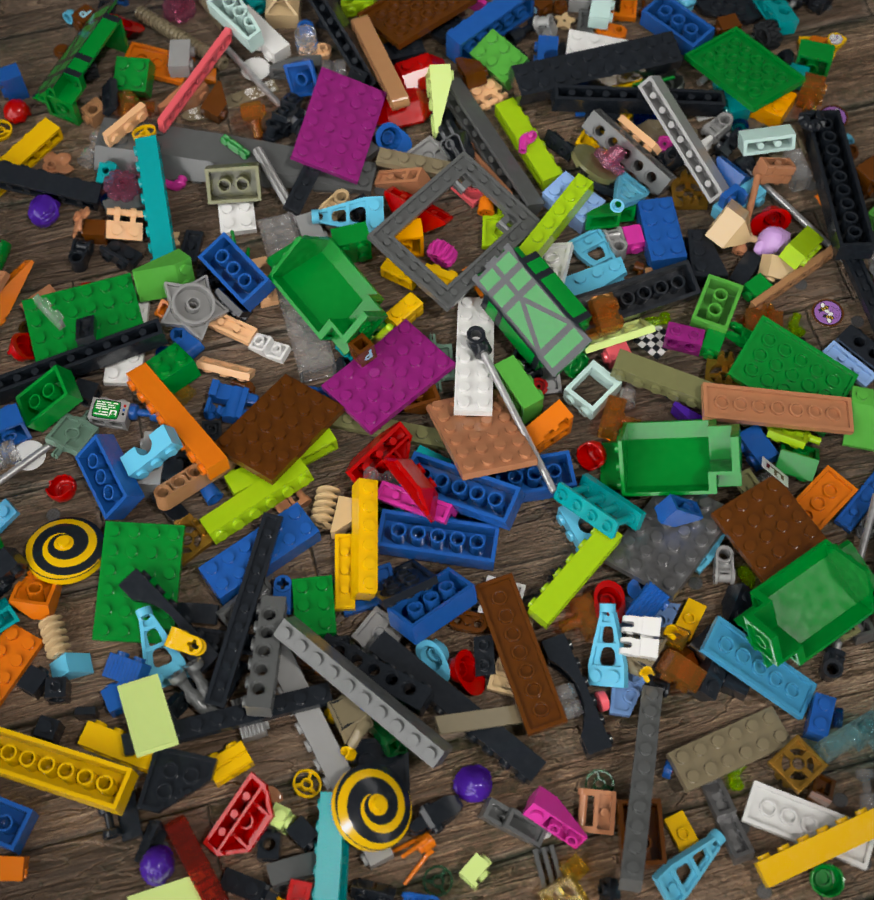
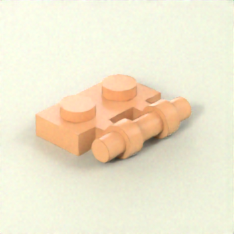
(485, 92)
(121, 229)

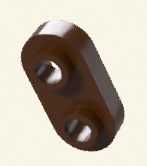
(468, 620)

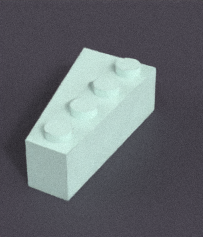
(236, 16)

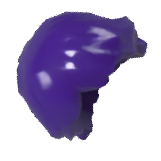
(43, 211)
(473, 783)
(157, 865)

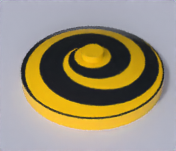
(64, 550)
(371, 807)

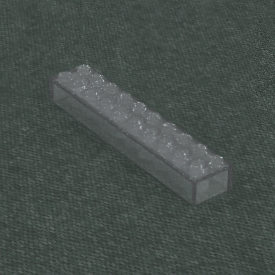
(311, 355)

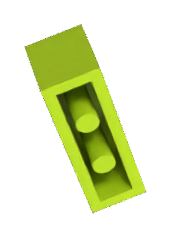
(802, 248)

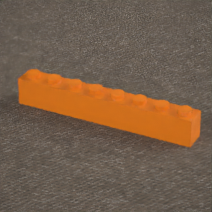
(171, 412)

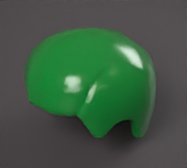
(577, 366)
(827, 880)

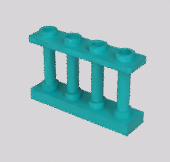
(606, 498)

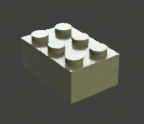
(233, 183)

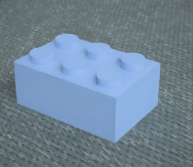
(555, 190)

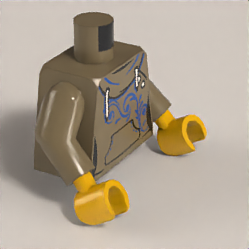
(643, 667)
(350, 721)

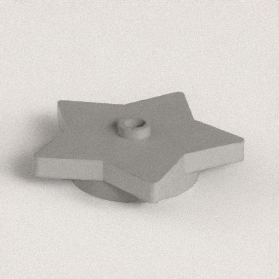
(193, 294)

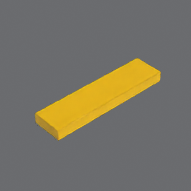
(343, 547)

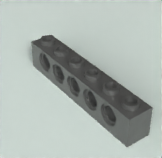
(664, 177)
(263, 704)

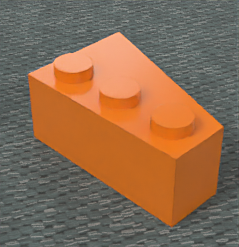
(550, 426)

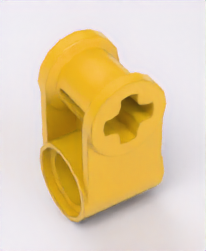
(182, 641)

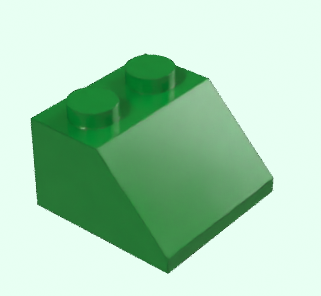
(798, 462)

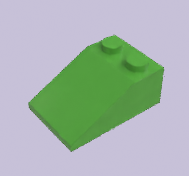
(150, 277)
(863, 419)

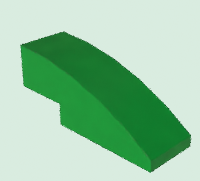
(604, 217)

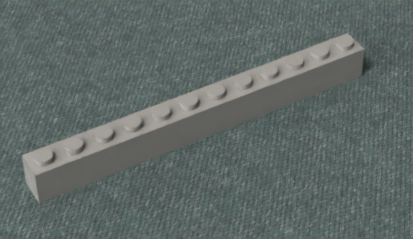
(320, 741)

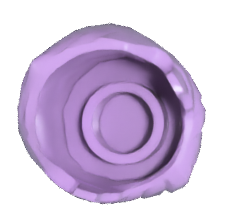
(772, 241)

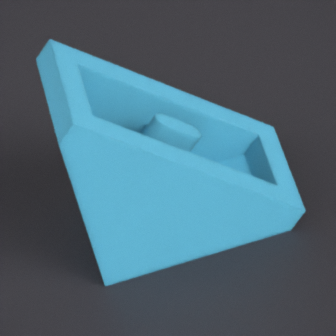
(72, 665)

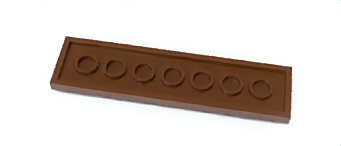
(520, 655)

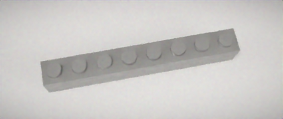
(684, 137)

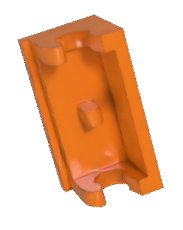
(13, 867)

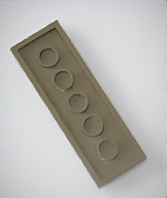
(728, 749)

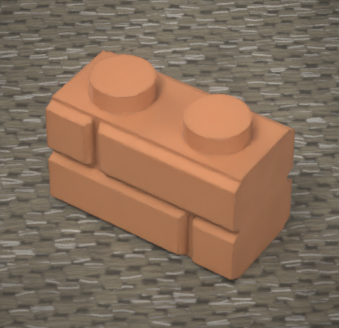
(774, 170)

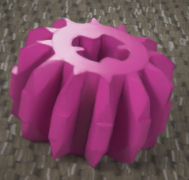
(442, 253)

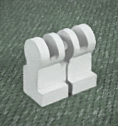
(649, 633)

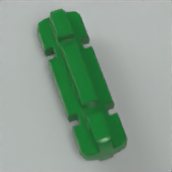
(235, 146)

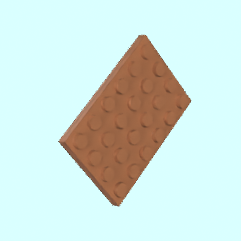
(481, 443)

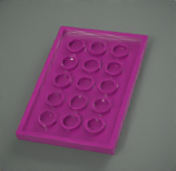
(338, 125)
(398, 375)

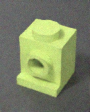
(283, 818)
(475, 870)

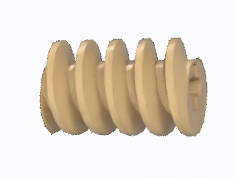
(323, 506)
(53, 636)

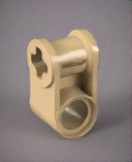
(334, 199)

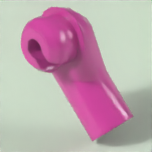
(525, 140)
(178, 184)

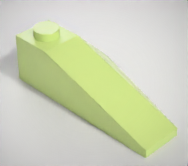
(437, 86)

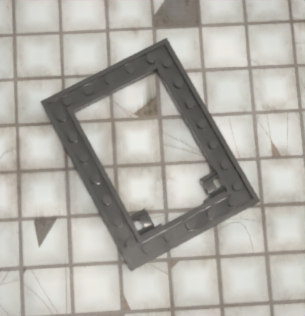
(471, 174)

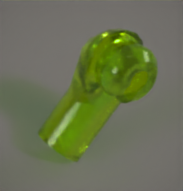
(663, 319)
(794, 325)
(746, 576)
(734, 780)

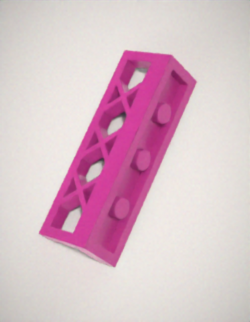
(398, 497)

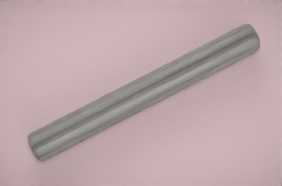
(271, 174)

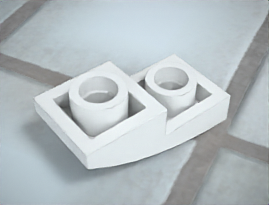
(270, 349)

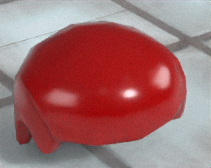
(16, 111)
(591, 455)
(62, 488)

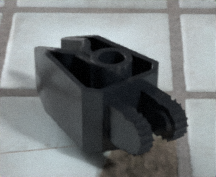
(456, 142)
(435, 816)

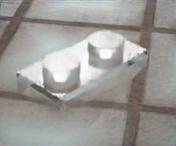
(44, 306)

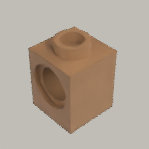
(93, 112)

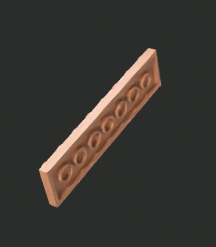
(777, 408)

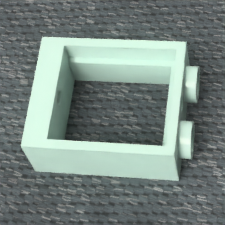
(602, 376)

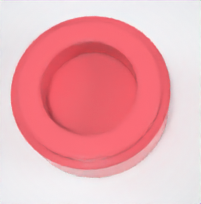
(602, 701)

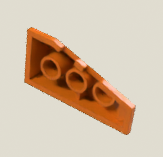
(12, 288)
(35, 597)

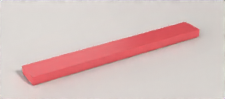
(194, 80)

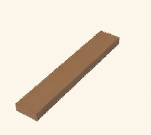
(792, 279)

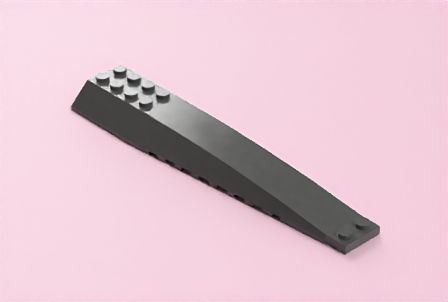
(191, 148)

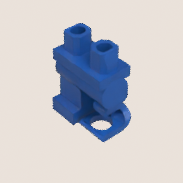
(233, 397)

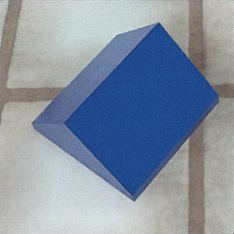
(301, 76)

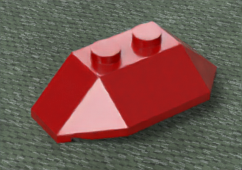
(413, 70)
(414, 114)
(431, 218)
(390, 444)
(415, 483)
(243, 819)

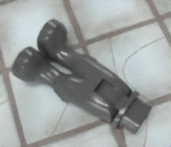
(193, 696)

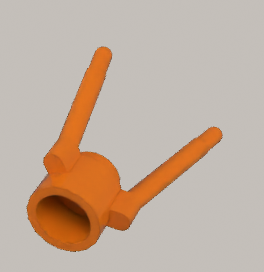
(423, 844)

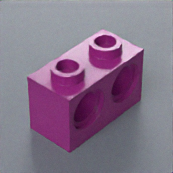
(683, 338)

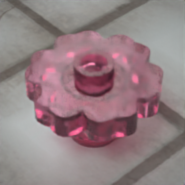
(179, 10)
(611, 158)
(121, 185)

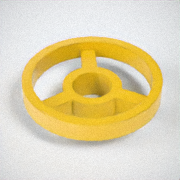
(145, 132)
(6, 133)
(300, 785)

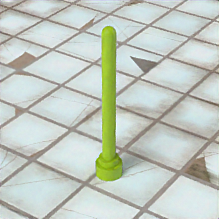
(382, 333)

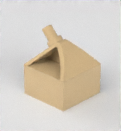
(283, 13)
(731, 227)

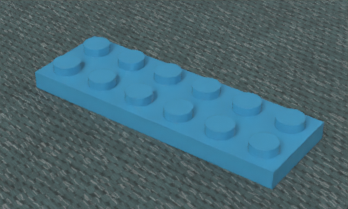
(779, 684)

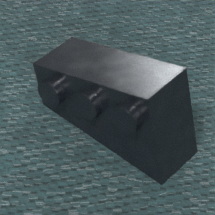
(11, 567)

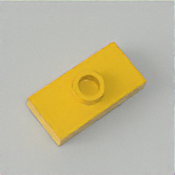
(691, 616)
(681, 831)

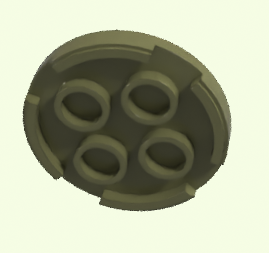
(584, 157)

